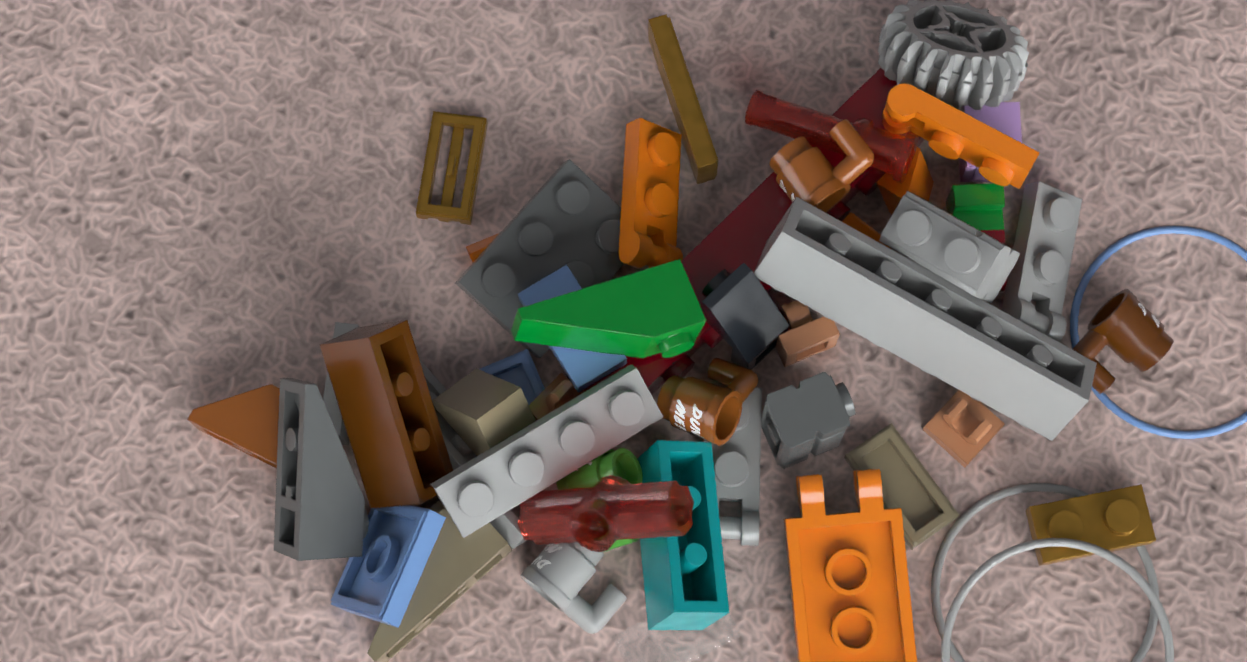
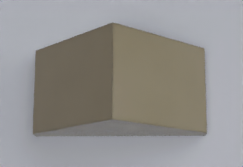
(484, 410)

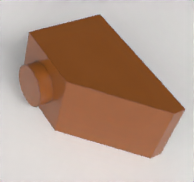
(244, 422)

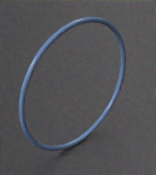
(1075, 337)

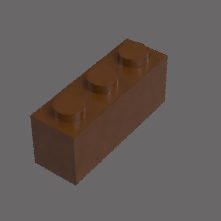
(387, 413)

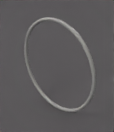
(1022, 488)
(1056, 542)

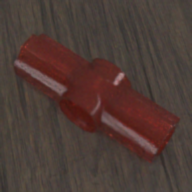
(607, 513)

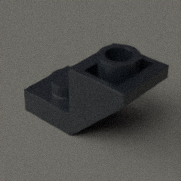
(743, 315)

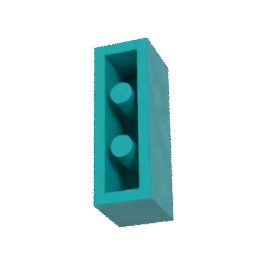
(687, 572)

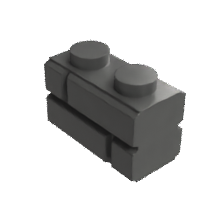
(806, 419)

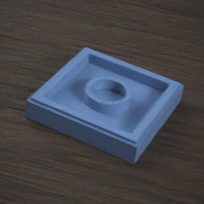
(390, 565)

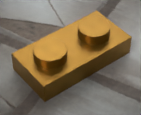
(1107, 519)

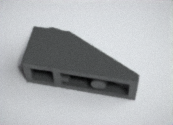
(316, 490)

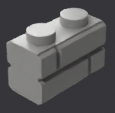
(949, 247)

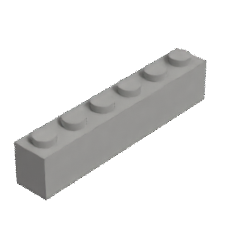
(925, 320)

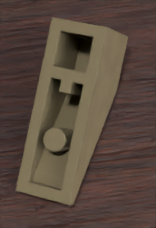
(449, 573)

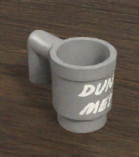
(562, 573)

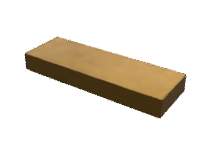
(683, 98)

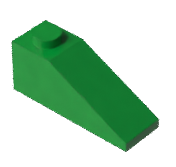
(623, 316)

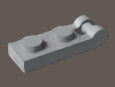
(1045, 247)
(739, 473)

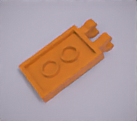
(849, 577)

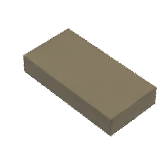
(904, 485)

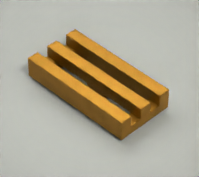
(445, 211)

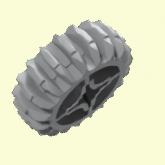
(953, 52)

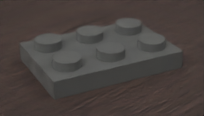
(559, 226)

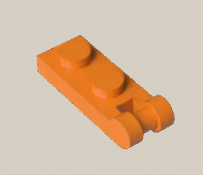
(958, 135)
(650, 195)

